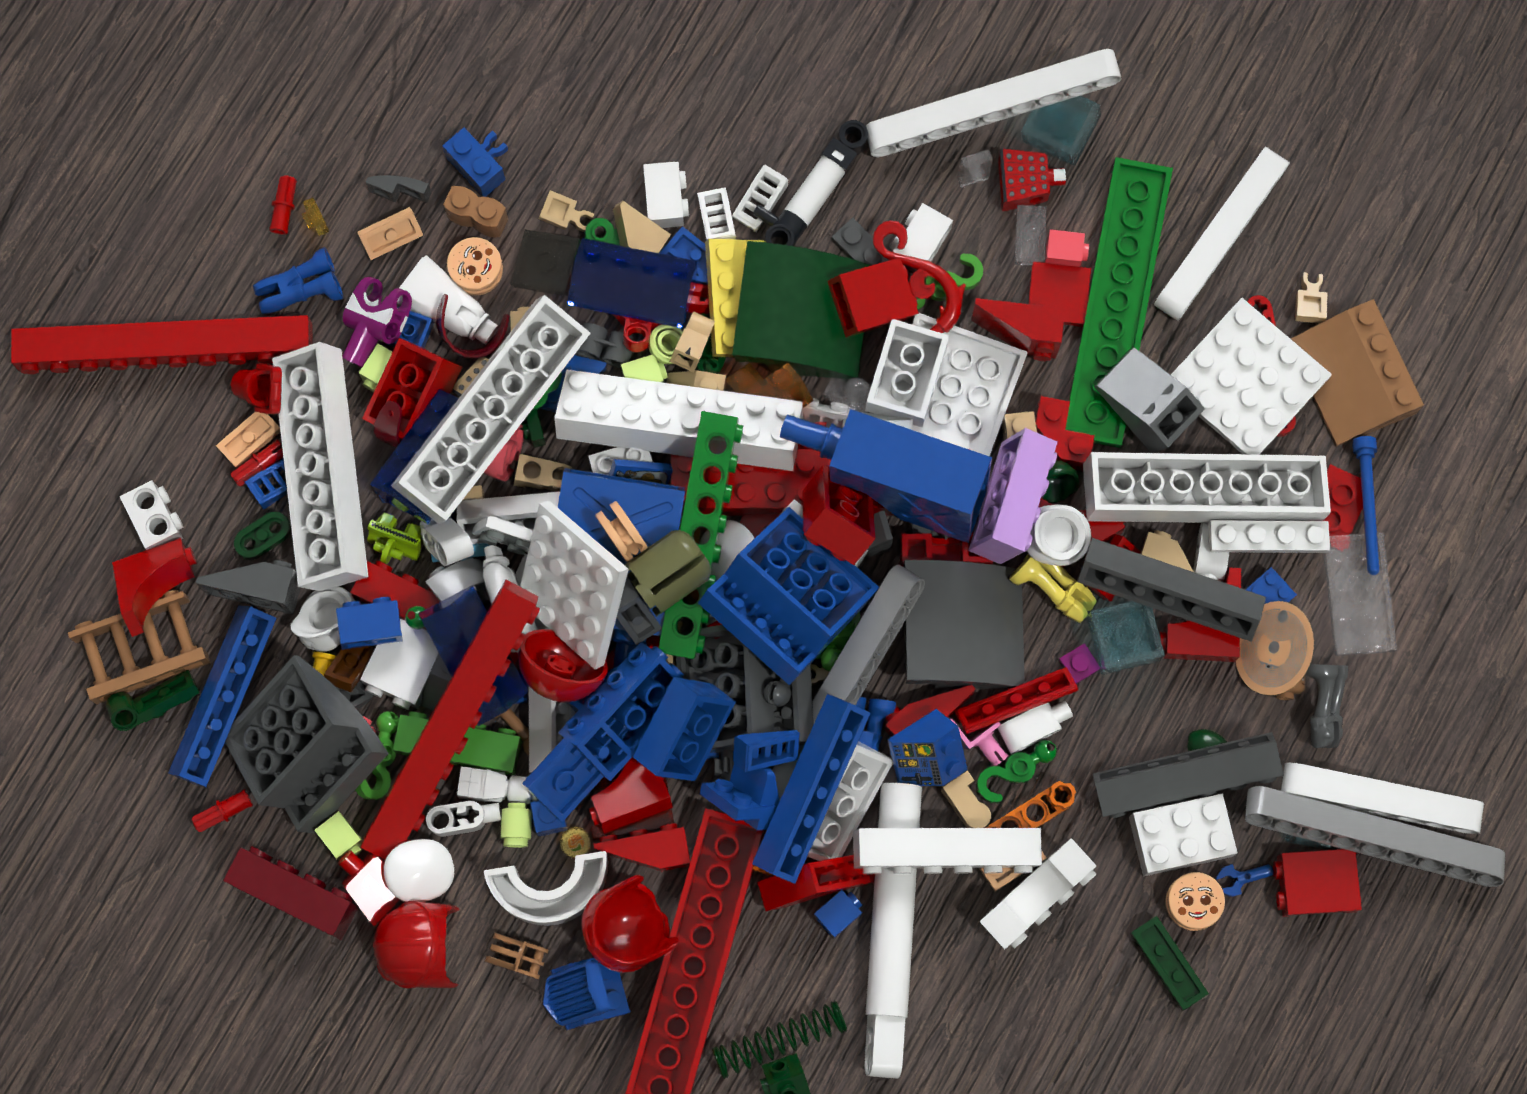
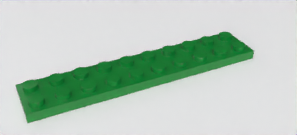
(1118, 291)

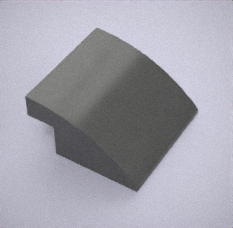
(965, 627)
(743, 678)
(303, 745)

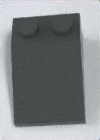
(258, 584)

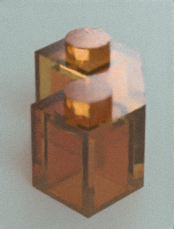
(780, 384)

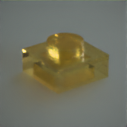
(314, 217)

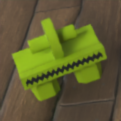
(392, 541)

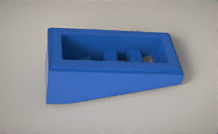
(263, 477)
(747, 747)

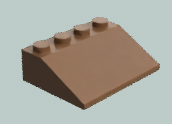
(1368, 375)

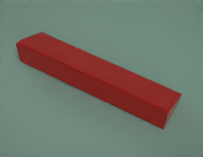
(1016, 700)

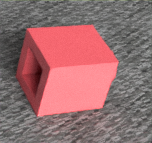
(1066, 248)

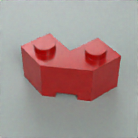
(1051, 422)

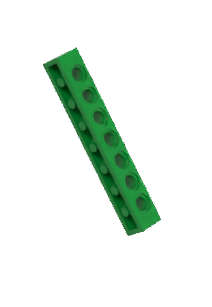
(710, 427)

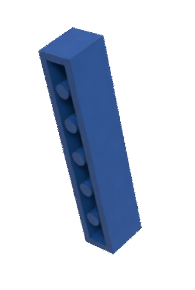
(222, 695)
(811, 788)

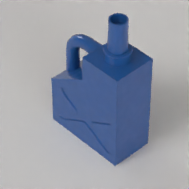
(901, 470)
(650, 506)

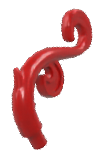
(925, 268)

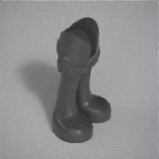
(1326, 721)

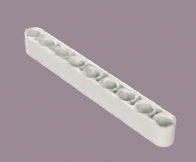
(993, 103)

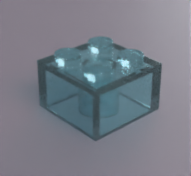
(1062, 127)
(1125, 636)

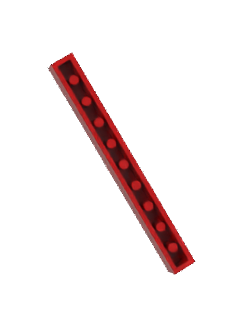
(158, 343)
(451, 719)

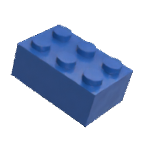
(684, 729)

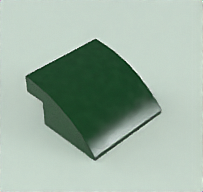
(791, 314)

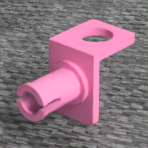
(986, 743)

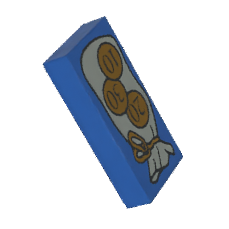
(642, 470)

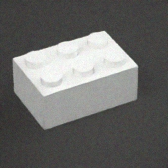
(907, 372)
(1183, 835)

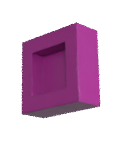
(1080, 663)

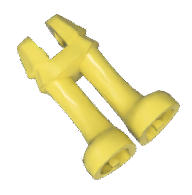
(1072, 601)

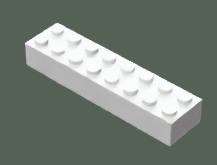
(490, 409)
(668, 418)
(320, 468)
(1205, 487)

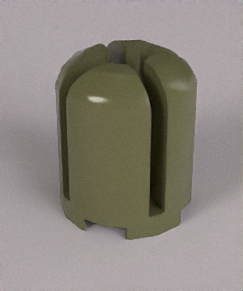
(668, 570)

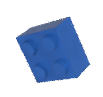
(416, 329)
(1272, 587)

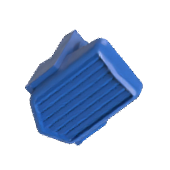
(746, 797)
(584, 994)

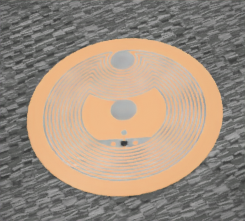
(1278, 650)

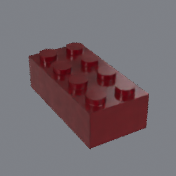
(288, 892)

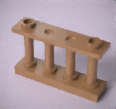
(161, 666)

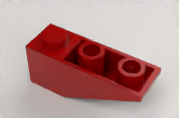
(654, 850)

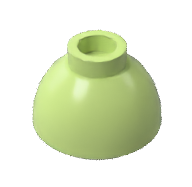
(663, 342)

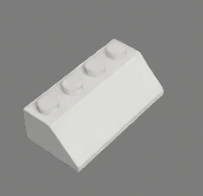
(851, 801)

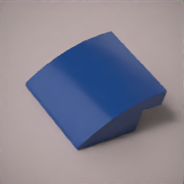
(787, 596)

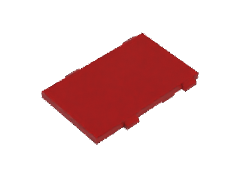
(1345, 501)

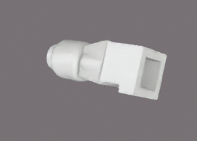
(492, 786)

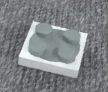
(497, 530)

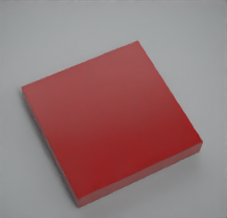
(1062, 288)

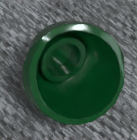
(1062, 482)

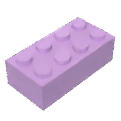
(1014, 496)

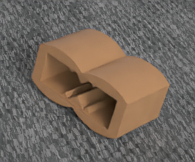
(469, 210)

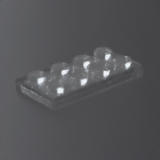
(1358, 601)

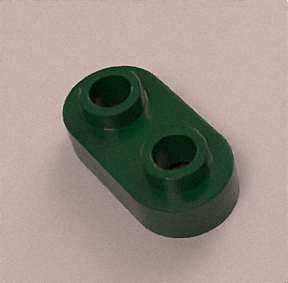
(261, 533)

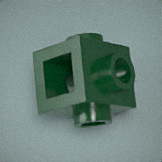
(784, 1076)

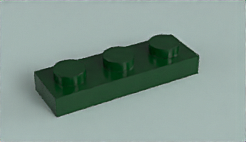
(1169, 963)

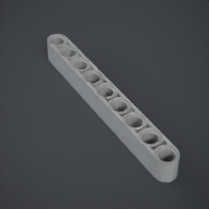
(864, 648)
(1375, 836)

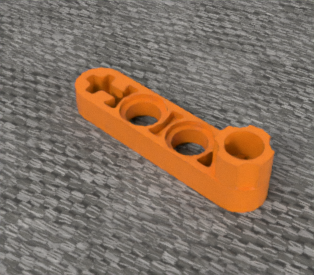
(1019, 814)

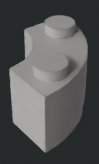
(457, 577)

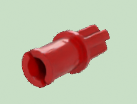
(283, 205)
(257, 463)
(222, 811)

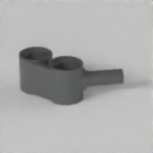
(604, 347)

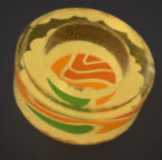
(575, 842)

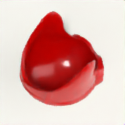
(626, 926)
(412, 945)

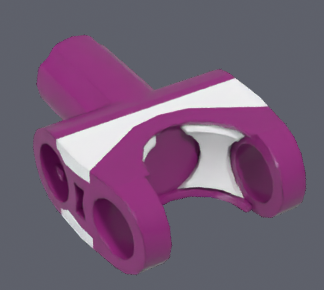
(373, 319)

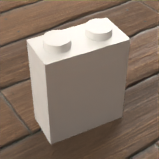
(401, 667)

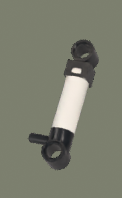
(817, 187)

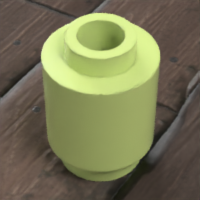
(516, 825)

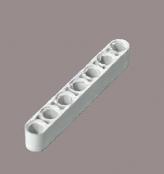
(1221, 234)
(1384, 798)

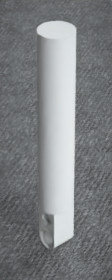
(891, 942)

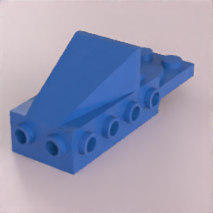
(603, 730)

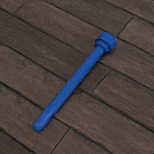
(1364, 449)

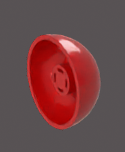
(556, 669)

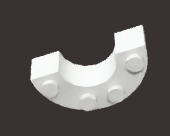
(1037, 893)
(550, 906)

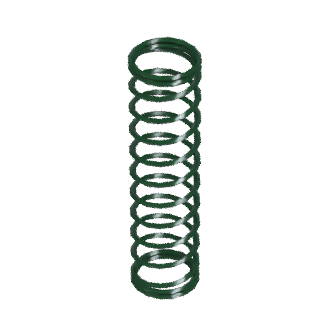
(837, 1017)

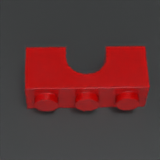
(926, 547)

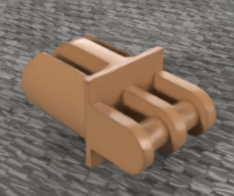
(536, 962)

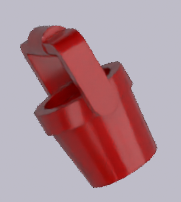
(259, 387)

